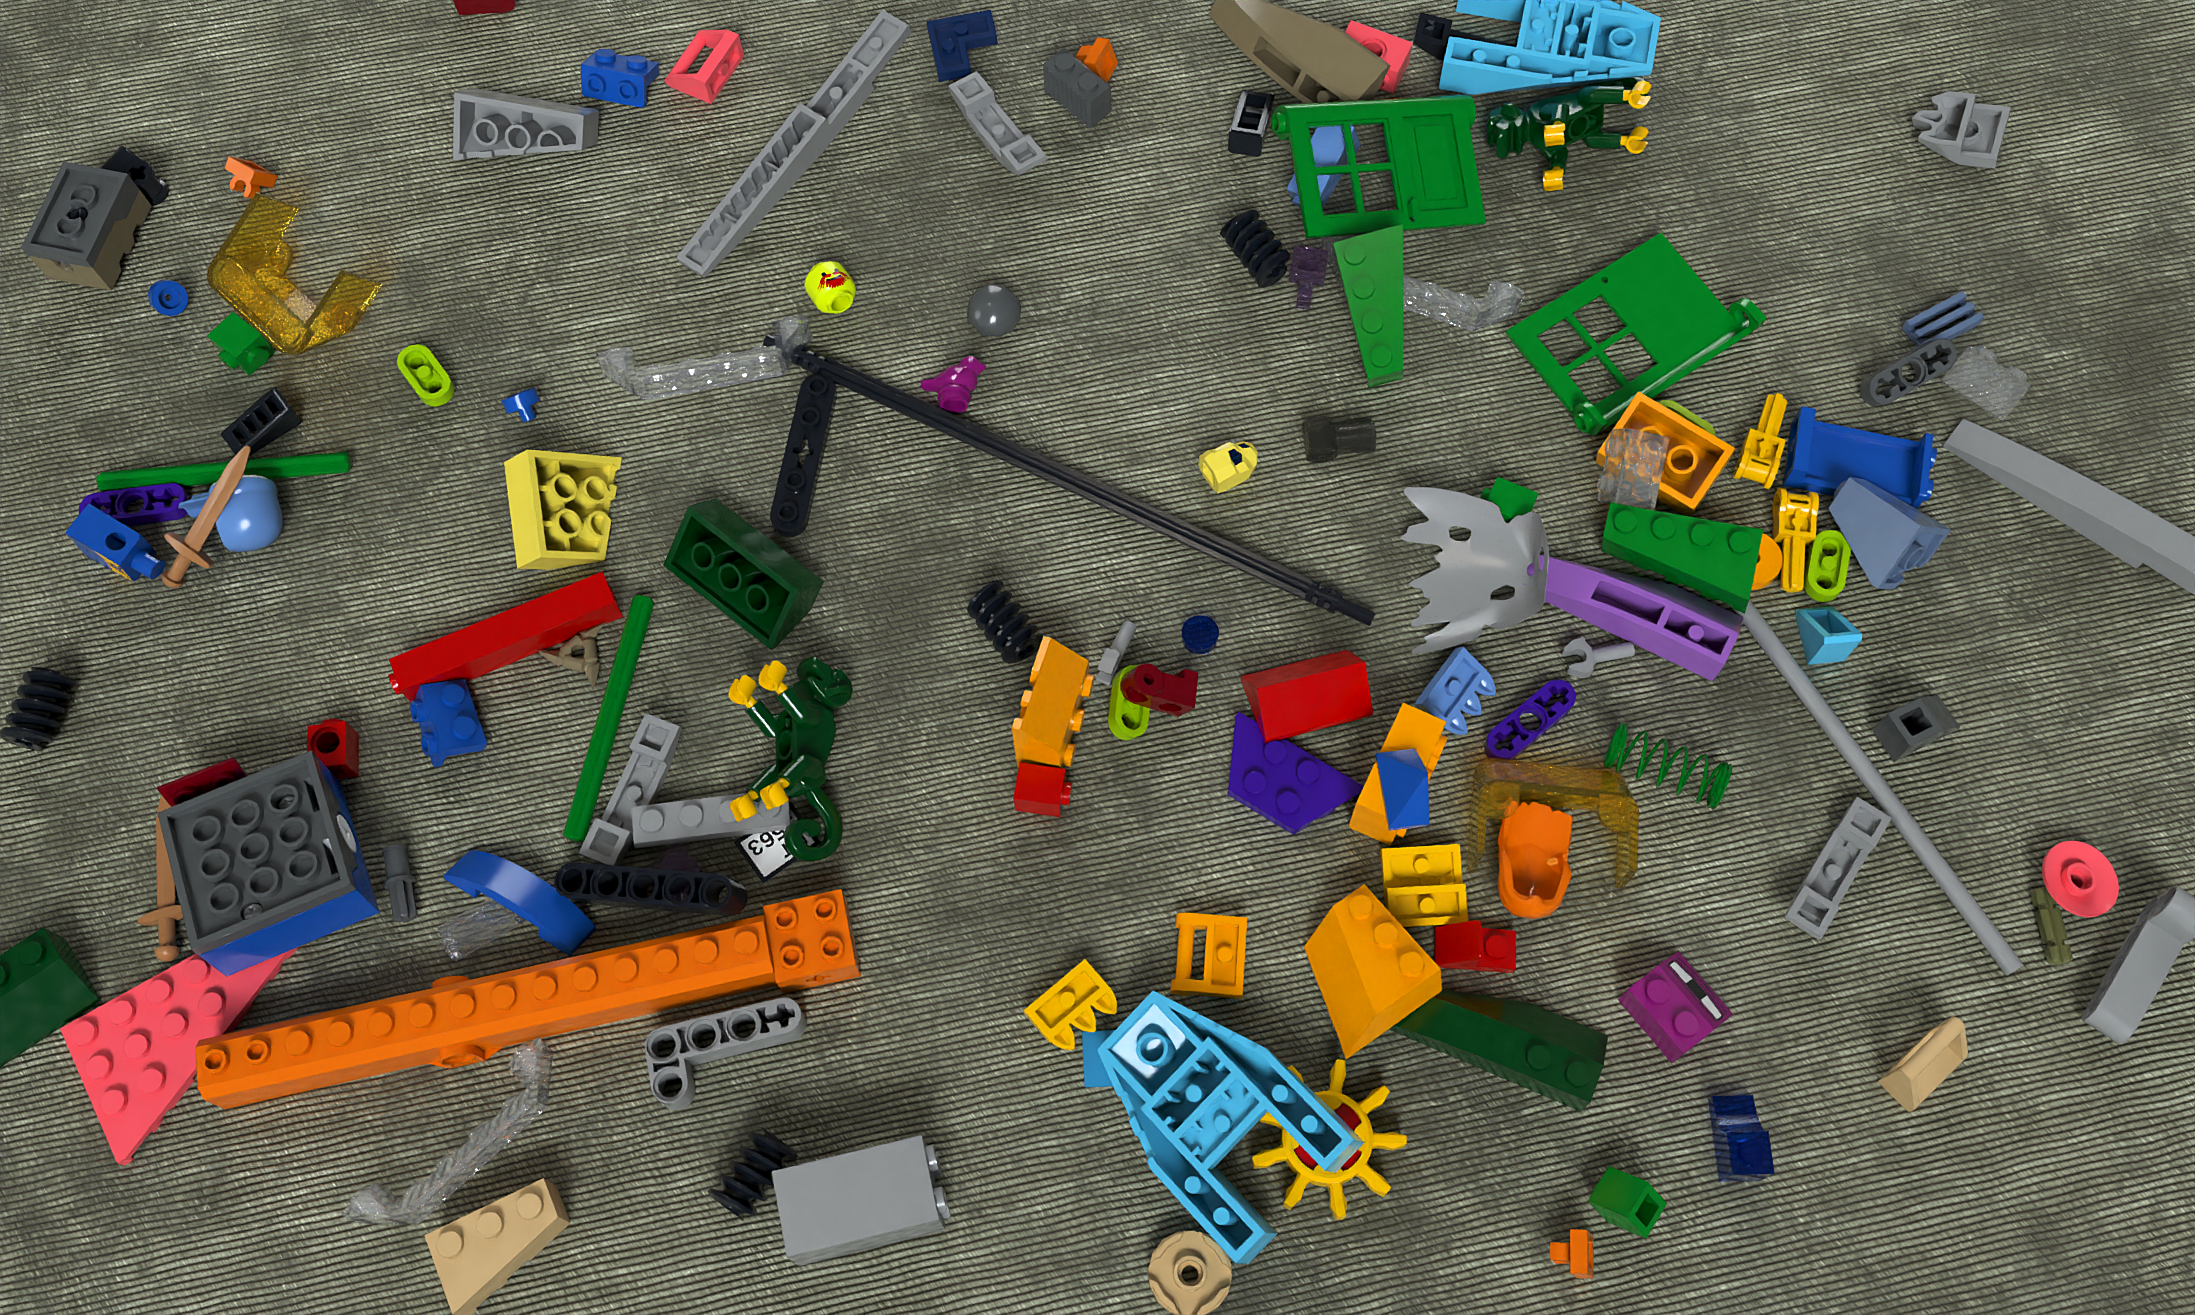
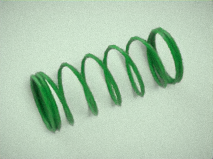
(1719, 785)

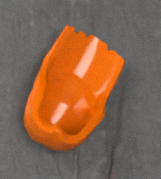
(1534, 860)

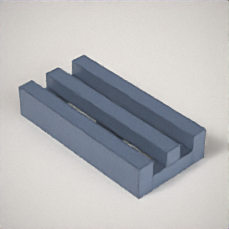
(1964, 309)

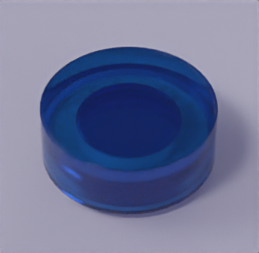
(1200, 634)

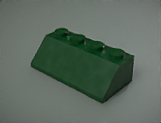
(742, 572)
(39, 991)

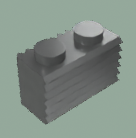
(1077, 88)

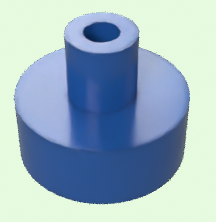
(175, 301)
(522, 402)

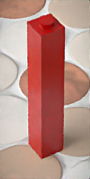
(506, 636)

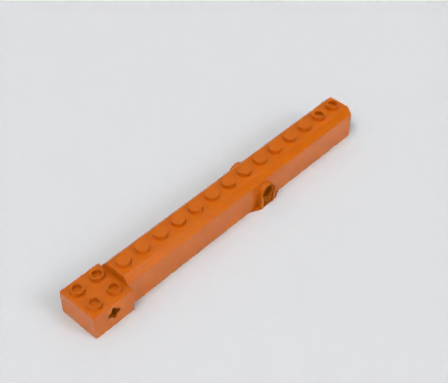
(469, 1019)

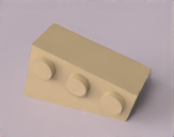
(493, 1242)

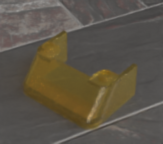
(252, 280)
(1505, 783)

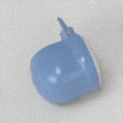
(249, 518)

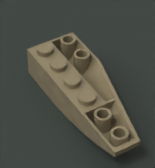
(1300, 52)

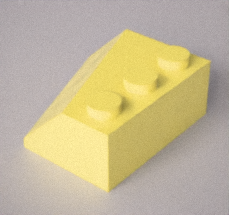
(560, 507)

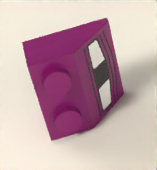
(1674, 1006)

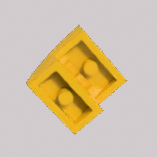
(1424, 885)

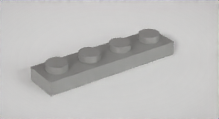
(701, 821)

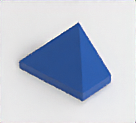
(1404, 789)

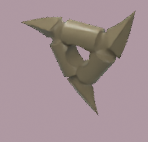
(588, 663)

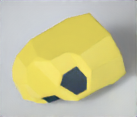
(1228, 465)

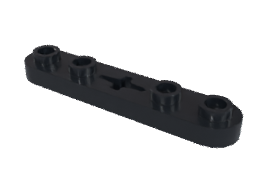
(795, 484)

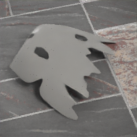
(1473, 569)

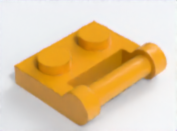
(1223, 955)

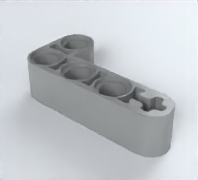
(2142, 964)
(725, 1045)

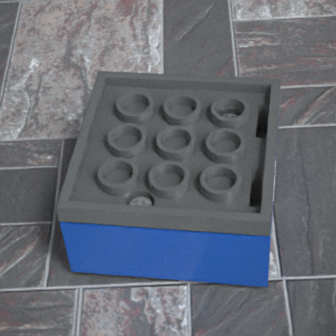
(267, 864)

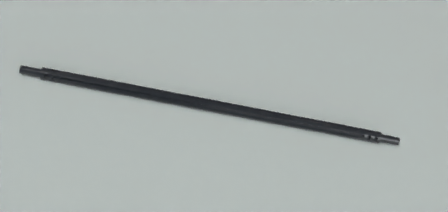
(1079, 484)

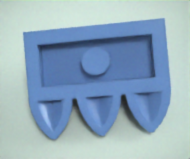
(1454, 690)

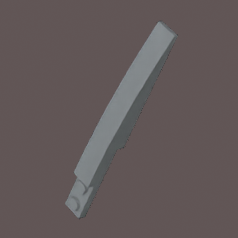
(795, 146)
(2080, 503)

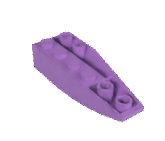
(1645, 613)

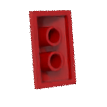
(1309, 695)

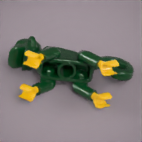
(1565, 120)
(802, 744)

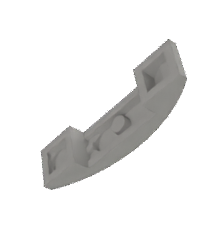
(993, 125)
(638, 786)
(1836, 867)

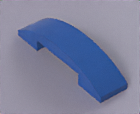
(526, 895)

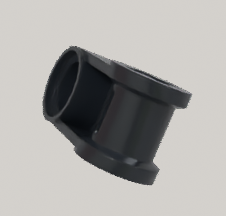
(140, 172)

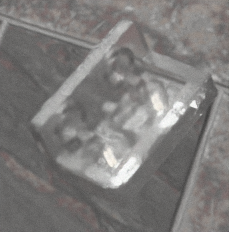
(1987, 382)
(1632, 468)

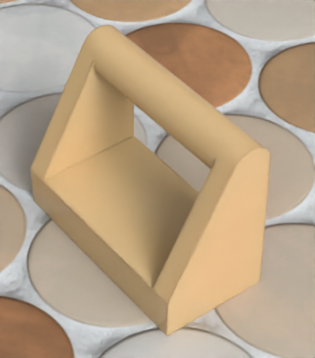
(1927, 1063)

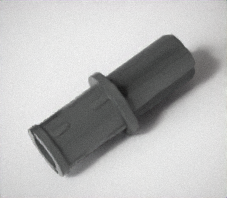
(399, 883)

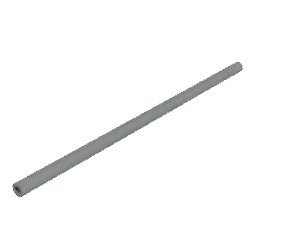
(1881, 791)

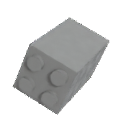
(860, 1200)

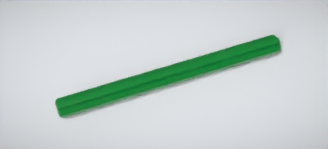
(210, 472)
(608, 719)

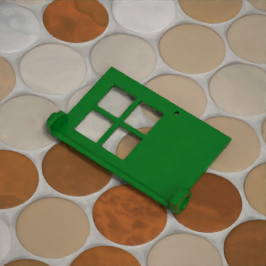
(1427, 158)
(1660, 306)

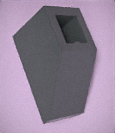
(1915, 726)

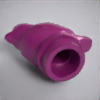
(955, 384)

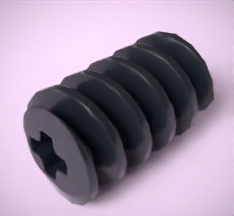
(1256, 248)
(1002, 625)
(35, 708)
(752, 1173)

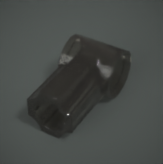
(1328, 439)

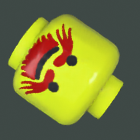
(830, 287)

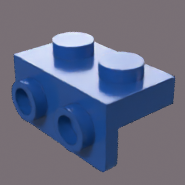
(617, 77)
(447, 720)

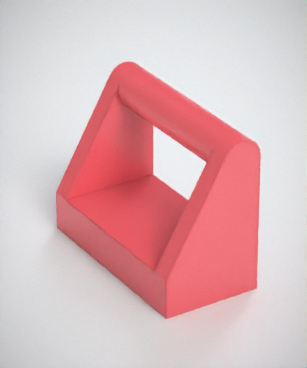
(715, 70)

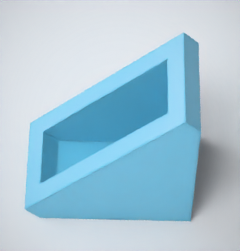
(1826, 634)

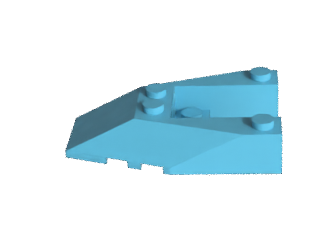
(1556, 46)
(1196, 1095)

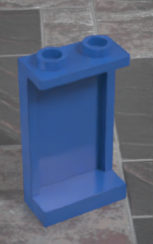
(1828, 454)

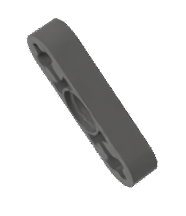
(1893, 372)

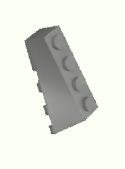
(511, 125)

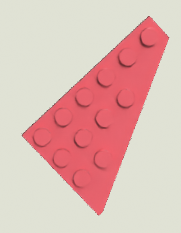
(142, 1044)

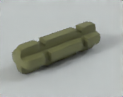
(2051, 927)

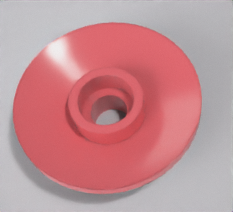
(2093, 876)

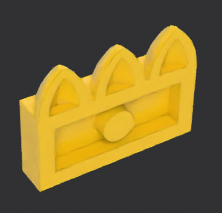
(1070, 1004)

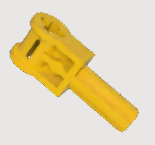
(1763, 447)
(1795, 528)

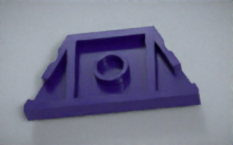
(1284, 779)

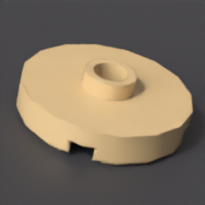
(1195, 1251)

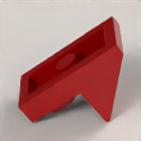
(1474, 948)

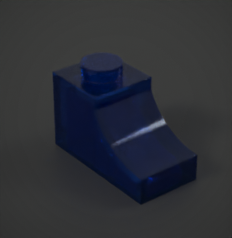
(1739, 1139)

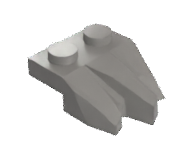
(1963, 129)

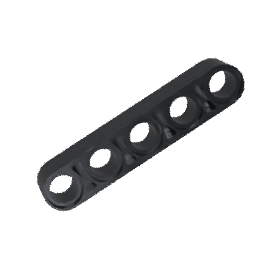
(667, 893)

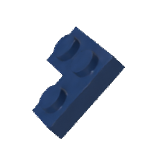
(954, 36)

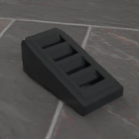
(1250, 124)
(260, 410)

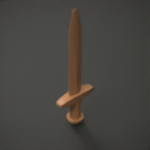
(190, 547)
(167, 910)

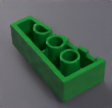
(1373, 291)
(1686, 550)

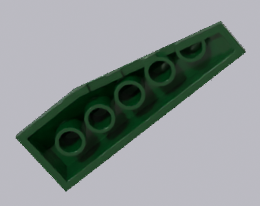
(1512, 1043)

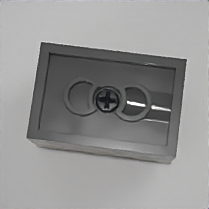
(86, 225)

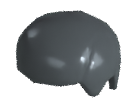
(993, 310)

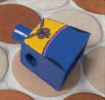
(114, 545)

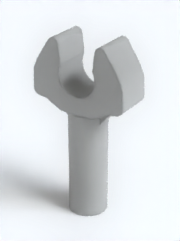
(1594, 655)
(1112, 657)

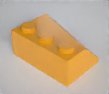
(1053, 707)
(1368, 969)

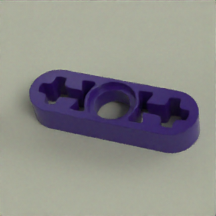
(151, 511)
(1542, 697)

